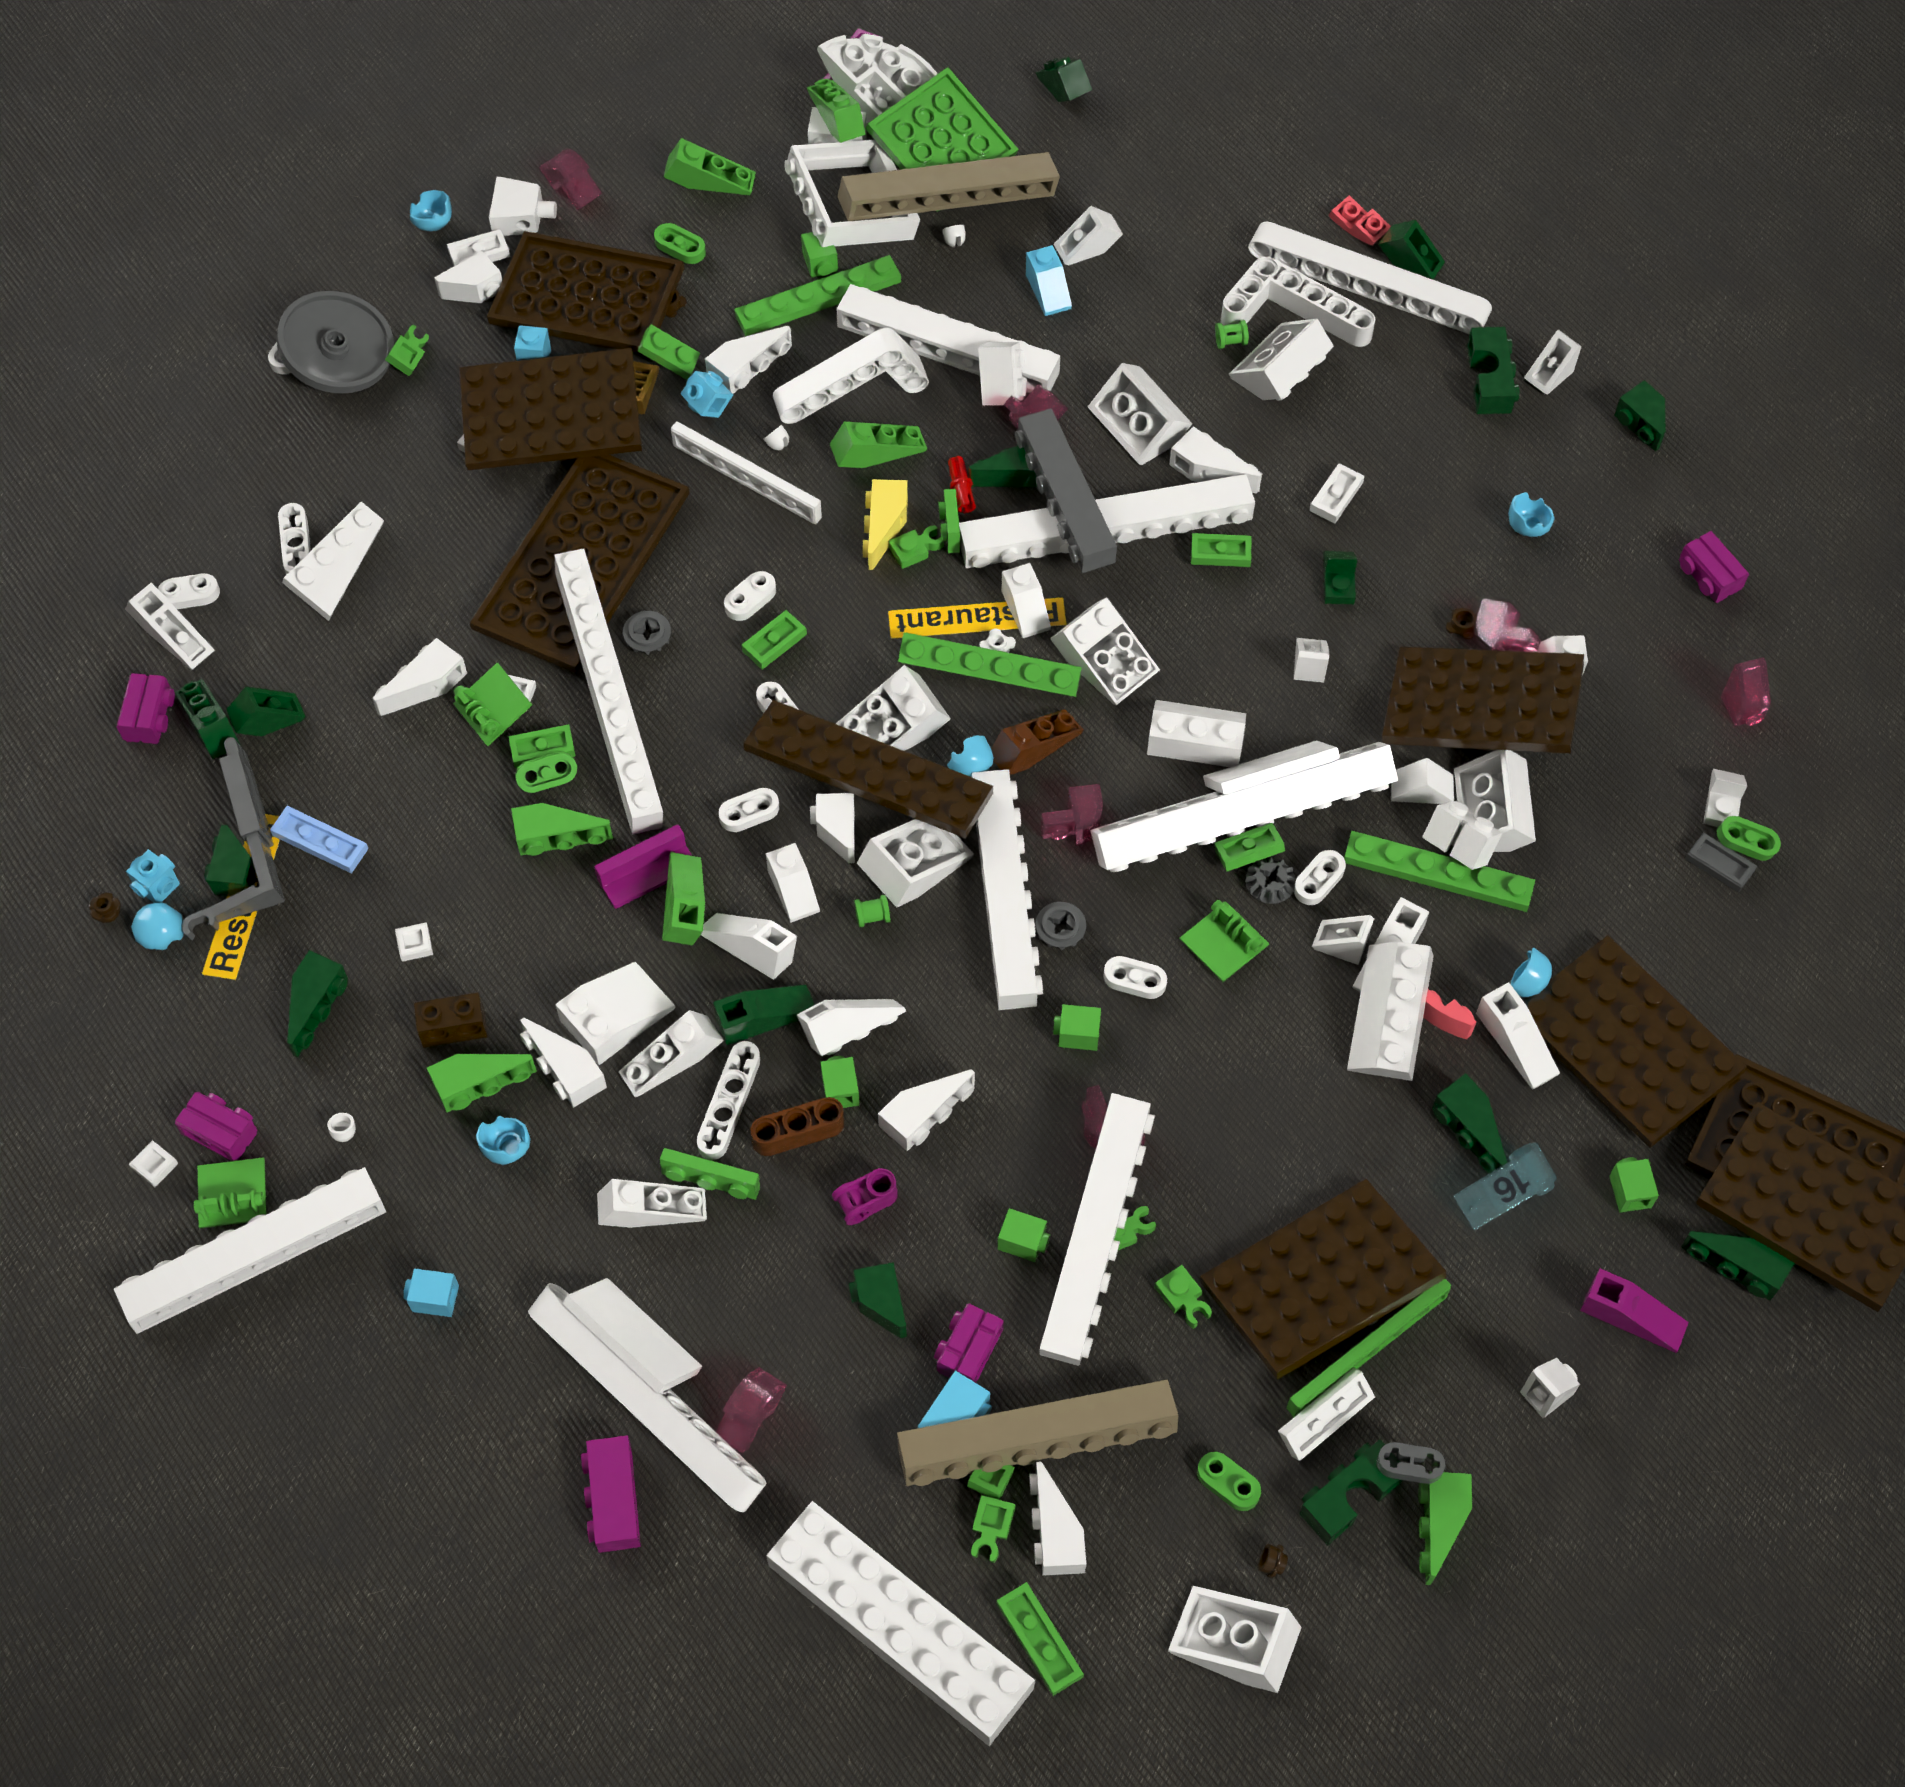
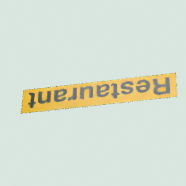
(964, 618)
(233, 934)

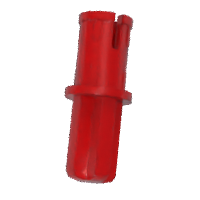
(962, 484)

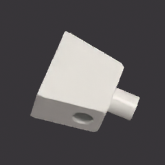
(518, 207)

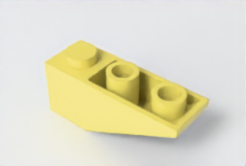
(886, 518)

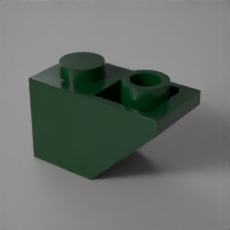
(1064, 78)
(1643, 413)
(230, 866)

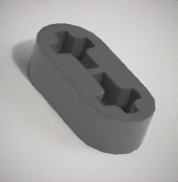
(1411, 1471)

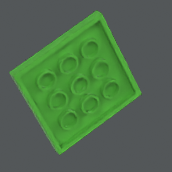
(939, 127)

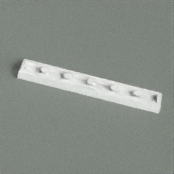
(746, 473)

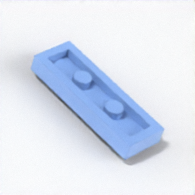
(319, 839)

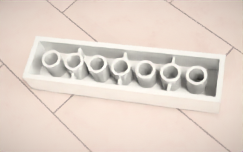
(901, 1623)

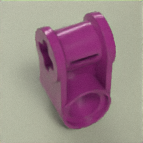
(863, 1196)

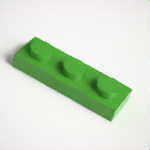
(709, 1174)
(1039, 1639)

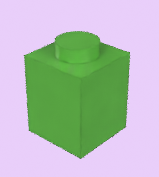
(818, 259)
(1078, 1027)
(840, 1080)
(1633, 1184)
(1023, 1235)

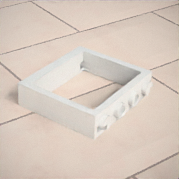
(844, 155)

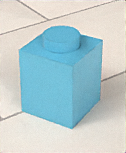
(532, 343)
(431, 1292)

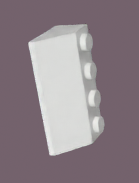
(1391, 1010)

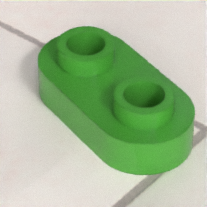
(683, 244)
(546, 774)
(1747, 836)
(1228, 1480)

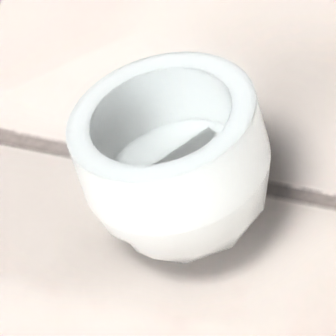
(954, 235)
(777, 439)
(341, 1127)

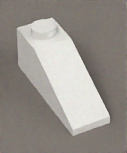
(168, 626)

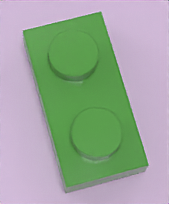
(668, 352)
(950, 529)
(1221, 550)
(774, 639)
(541, 743)
(1249, 847)

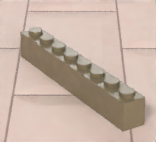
(947, 186)
(1037, 1433)

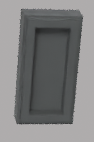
(1721, 862)

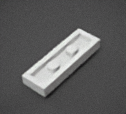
(1326, 1414)

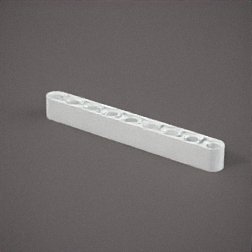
(1371, 278)
(661, 1413)

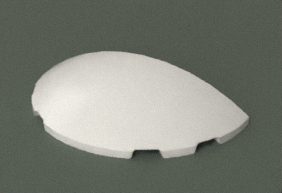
(874, 71)

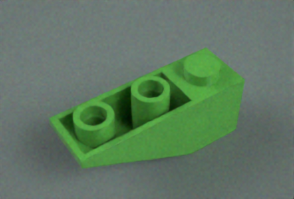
(838, 110)
(708, 171)
(872, 443)
(549, 827)
(684, 900)
(471, 1076)
(1446, 1510)

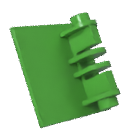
(491, 703)
(1224, 940)
(230, 1192)

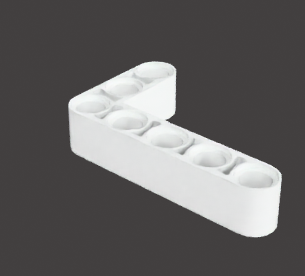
(1300, 295)
(848, 370)

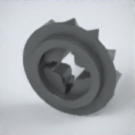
(635, 628)
(1275, 891)
(1055, 914)

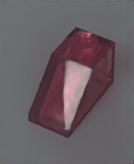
(1747, 692)

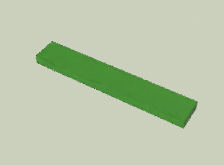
(1370, 1346)

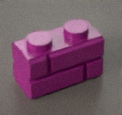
(1713, 567)
(145, 708)
(216, 1126)
(969, 1344)

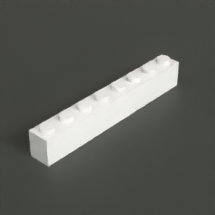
(937, 334)
(1005, 895)
(1095, 1230)
(249, 1250)

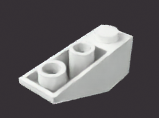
(747, 356)
(1204, 459)
(424, 678)
(1403, 925)
(753, 940)
(840, 1021)
(1517, 1034)
(672, 1052)
(569, 1064)
(921, 1107)
(649, 1204)
(1061, 1534)

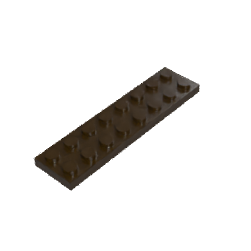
(869, 768)

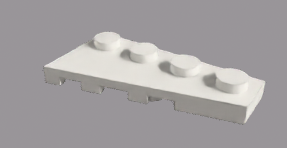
(332, 563)

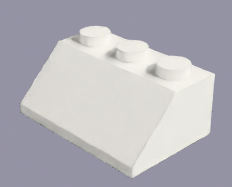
(1283, 359)
(1139, 413)
(1196, 733)
(1499, 791)

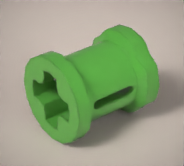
(1223, 339)
(872, 910)

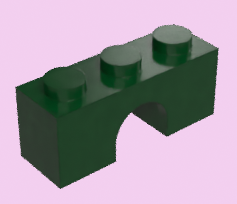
(1491, 350)
(1328, 1509)

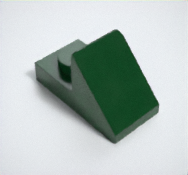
(1339, 577)

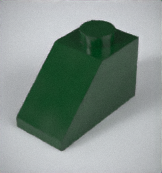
(1412, 249)
(264, 711)
(879, 1297)

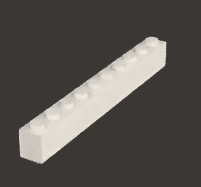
(1127, 517)
(608, 692)
(1216, 814)

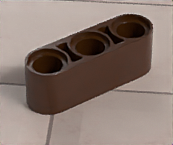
(808, 1114)

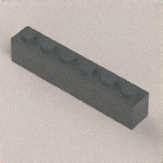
(1066, 491)

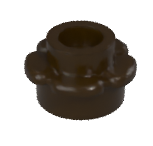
(106, 914)
(1272, 1560)

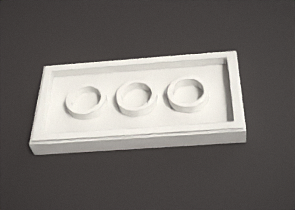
(1271, 767)
(632, 1335)

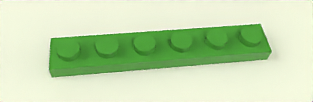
(815, 295)
(990, 664)
(1439, 871)

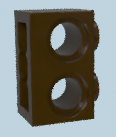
(450, 1020)

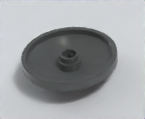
(334, 341)

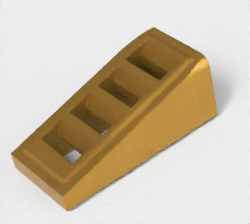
(647, 386)

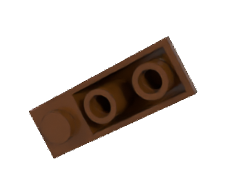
(1033, 740)

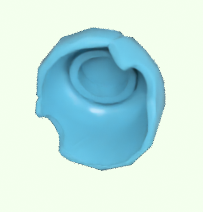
(432, 211)
(1530, 516)
(975, 757)
(157, 926)
(1532, 974)
(503, 1140)

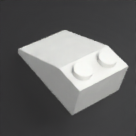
(912, 859)
(613, 1010)
(1236, 1637)

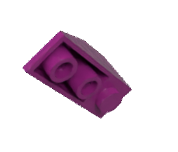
(1633, 1310)

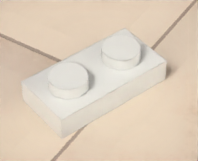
(490, 243)
(1336, 493)

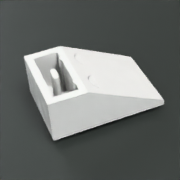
(1106, 651)
(898, 712)

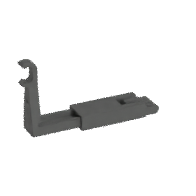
(256, 833)

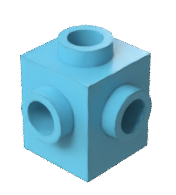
(706, 394)
(152, 876)

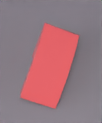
(1356, 221)
(1450, 1018)

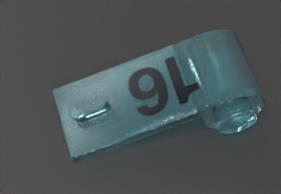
(1507, 1186)

